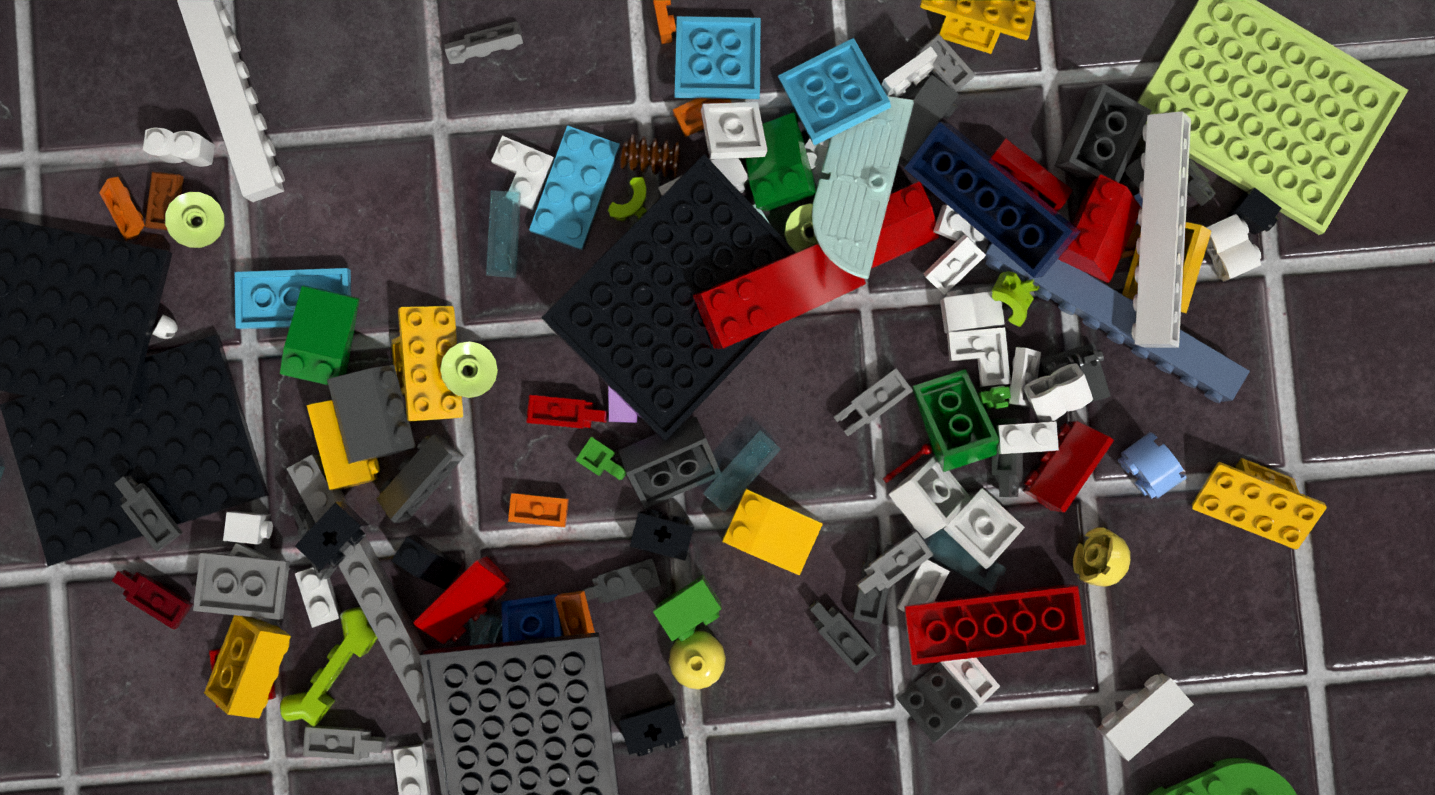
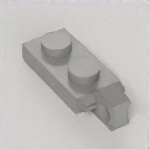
(484, 42)
(895, 563)
(341, 742)

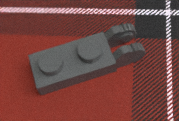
(870, 606)

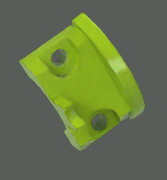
(633, 207)
(1015, 294)

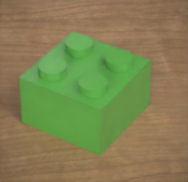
(688, 608)

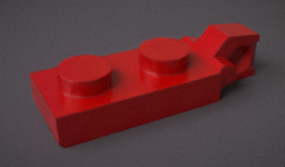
(563, 412)

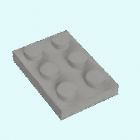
(241, 585)

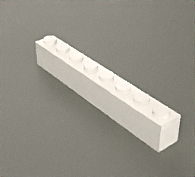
(232, 98)
(1162, 230)

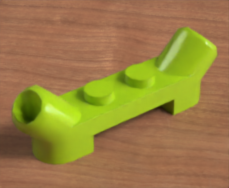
(315, 704)

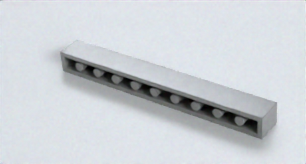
(369, 586)

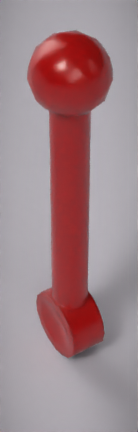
(926, 449)

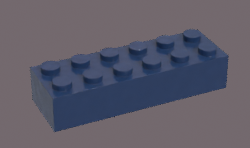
(991, 200)

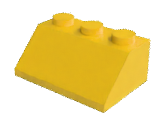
(1194, 249)
(332, 451)
(247, 666)

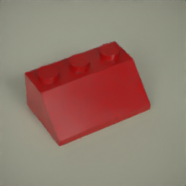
(1032, 175)
(906, 224)
(1105, 227)
(1067, 469)
(463, 601)

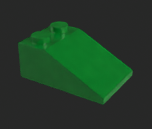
(785, 170)
(320, 335)
(955, 420)

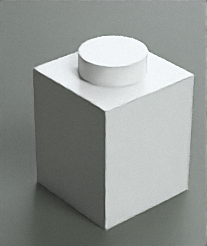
(247, 527)

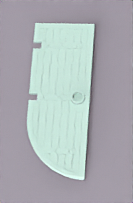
(854, 200)

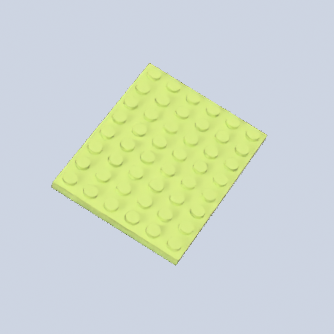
(1273, 106)

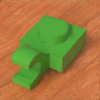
(995, 397)
(598, 458)

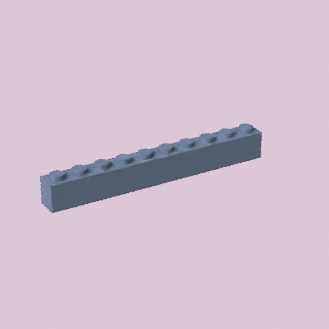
(1115, 315)

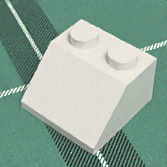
(930, 497)

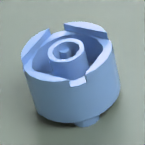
(1153, 466)

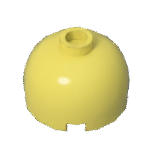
(1102, 558)
(697, 660)

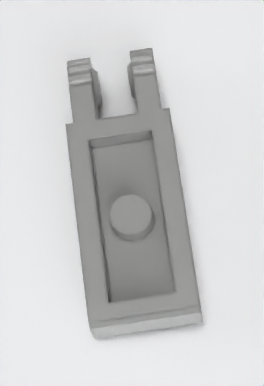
(876, 400)

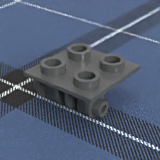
(1089, 362)
(937, 702)

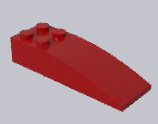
(772, 295)
(995, 624)

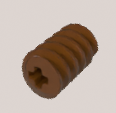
(651, 156)

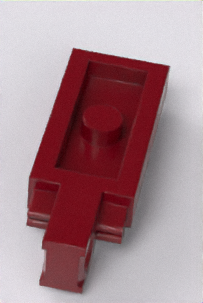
(153, 598)

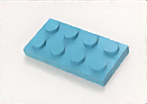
(575, 187)
(270, 297)

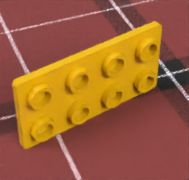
(981, 21)
(417, 357)
(1259, 502)

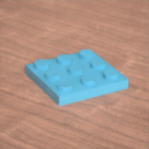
(717, 57)
(834, 91)

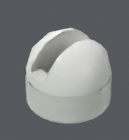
(165, 328)

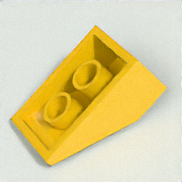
(772, 532)

